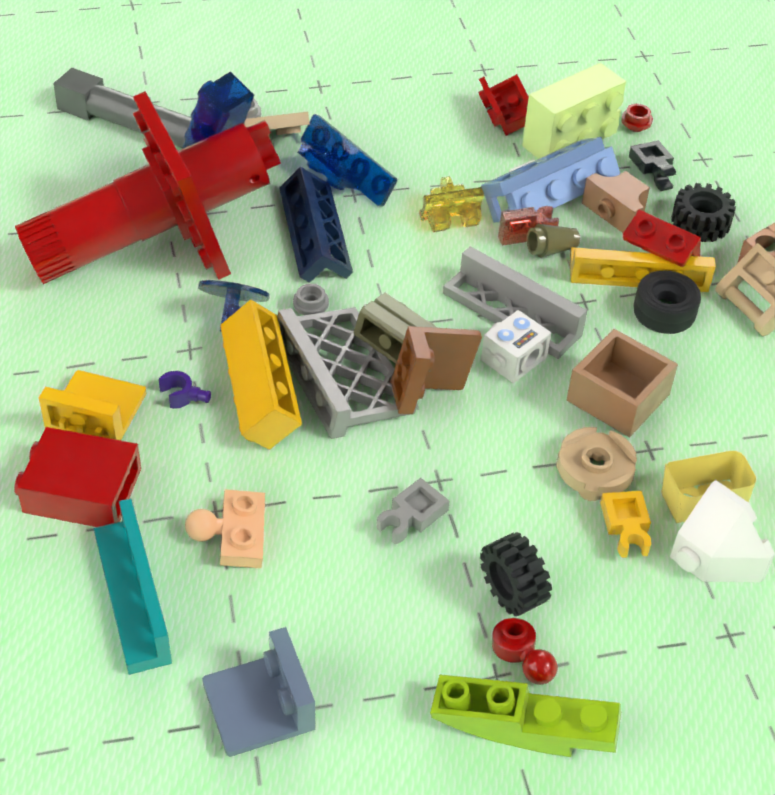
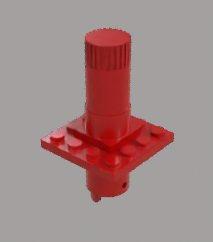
(165, 193)

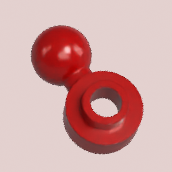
(515, 643)

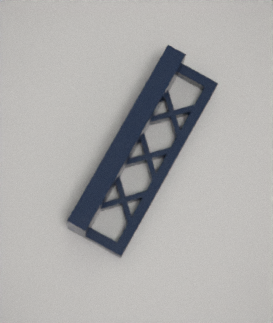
(314, 226)

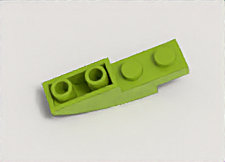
(529, 721)

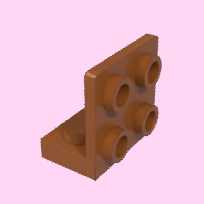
(432, 361)

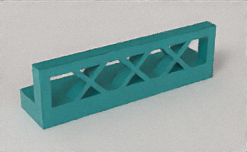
(133, 593)

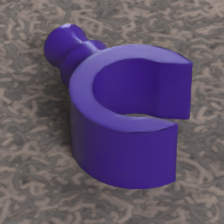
(189, 393)

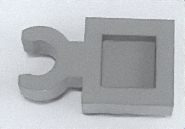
(415, 507)

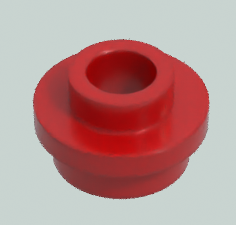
(637, 117)

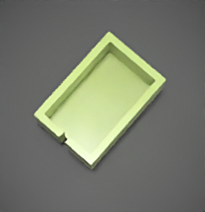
(573, 110)

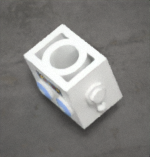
(515, 346)

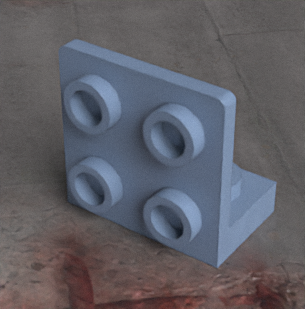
(262, 698)

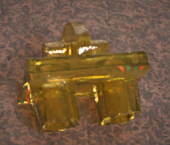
(451, 201)

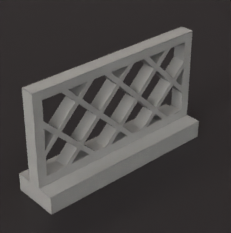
(316, 372)

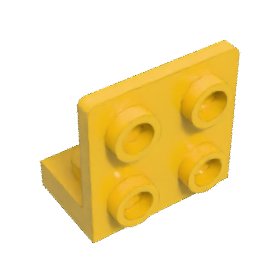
(92, 405)

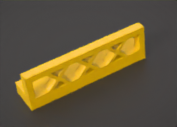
(629, 267)

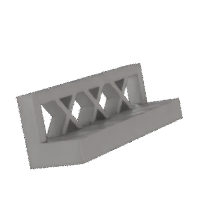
(517, 292)

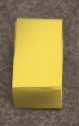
(684, 474)

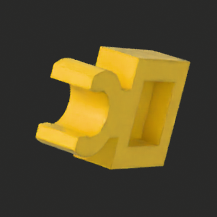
(628, 516)

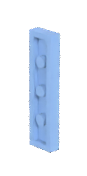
(565, 183)

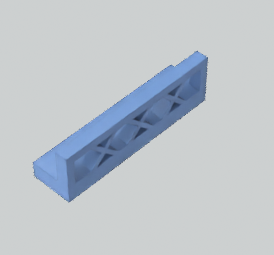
(537, 170)

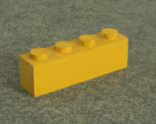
(260, 375)

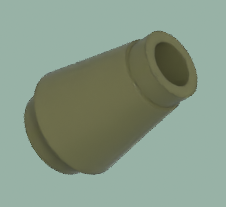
(549, 239)

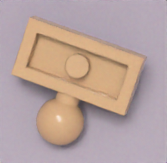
(239, 528)

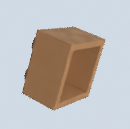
(621, 382)

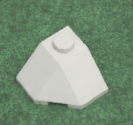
(721, 540)

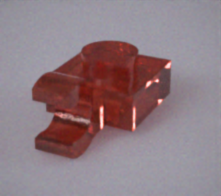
(516, 223)

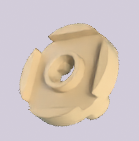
(591, 479)

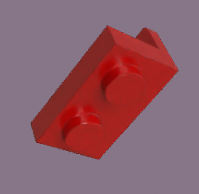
(508, 103)
(662, 238)

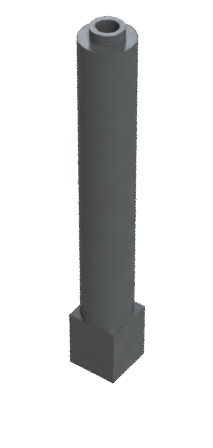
(88, 97)

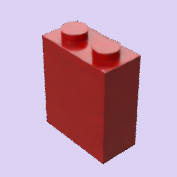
(78, 477)

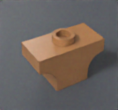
(615, 198)

